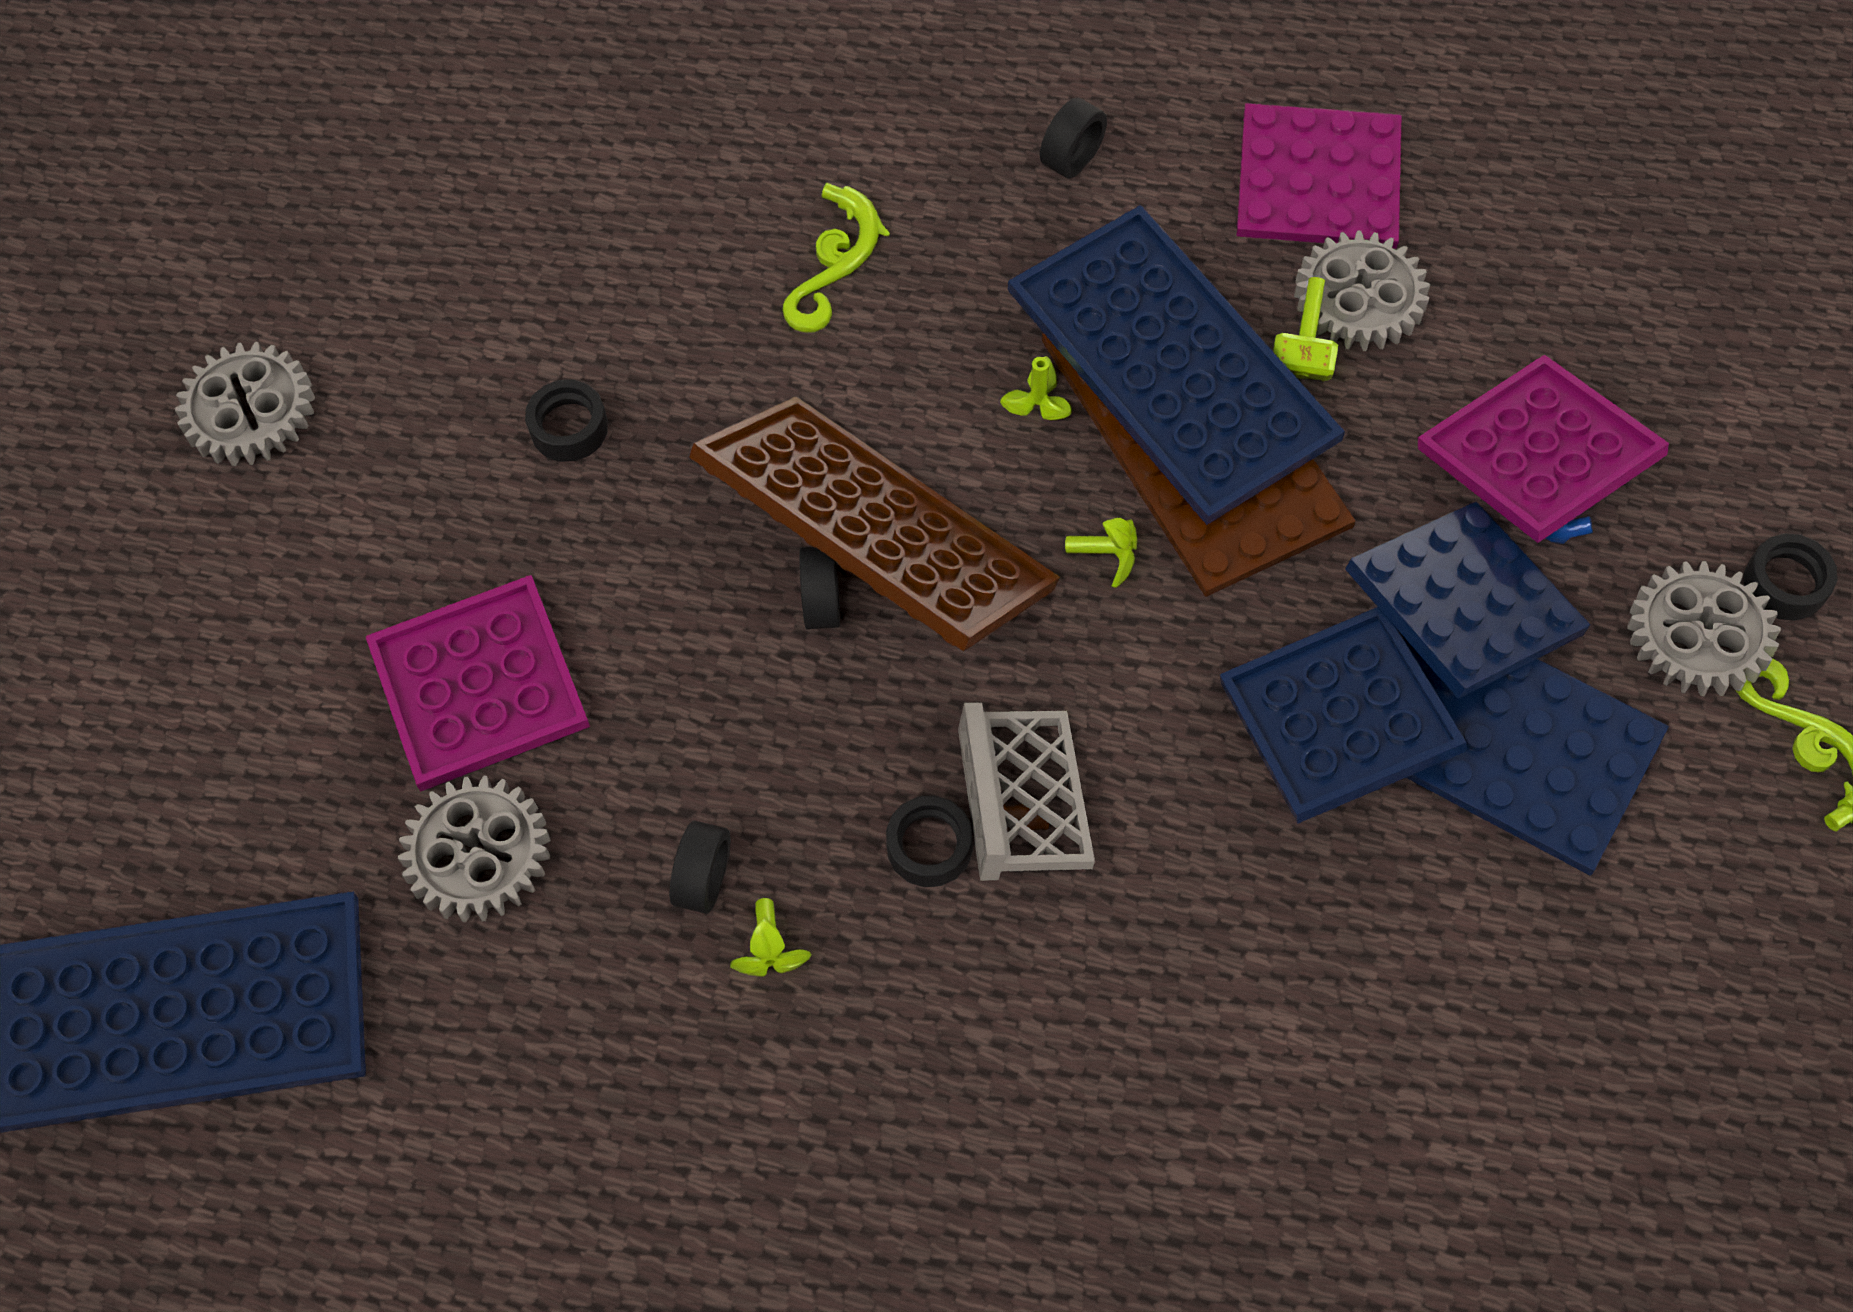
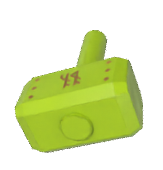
(1304, 353)

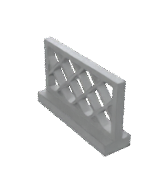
(987, 802)

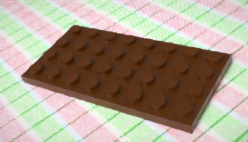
(876, 521)
(1246, 540)

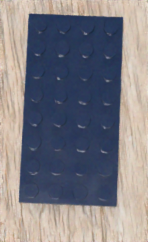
(1175, 363)
(180, 1011)

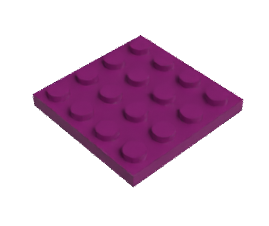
(1319, 174)
(1542, 447)
(476, 682)

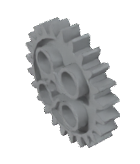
(1366, 280)
(213, 405)
(1703, 628)
(456, 883)

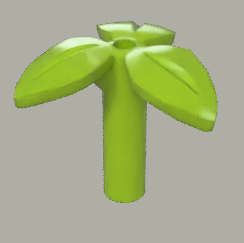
(1041, 381)
(1120, 541)
(768, 946)

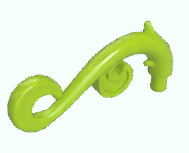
(839, 263)
(1806, 744)

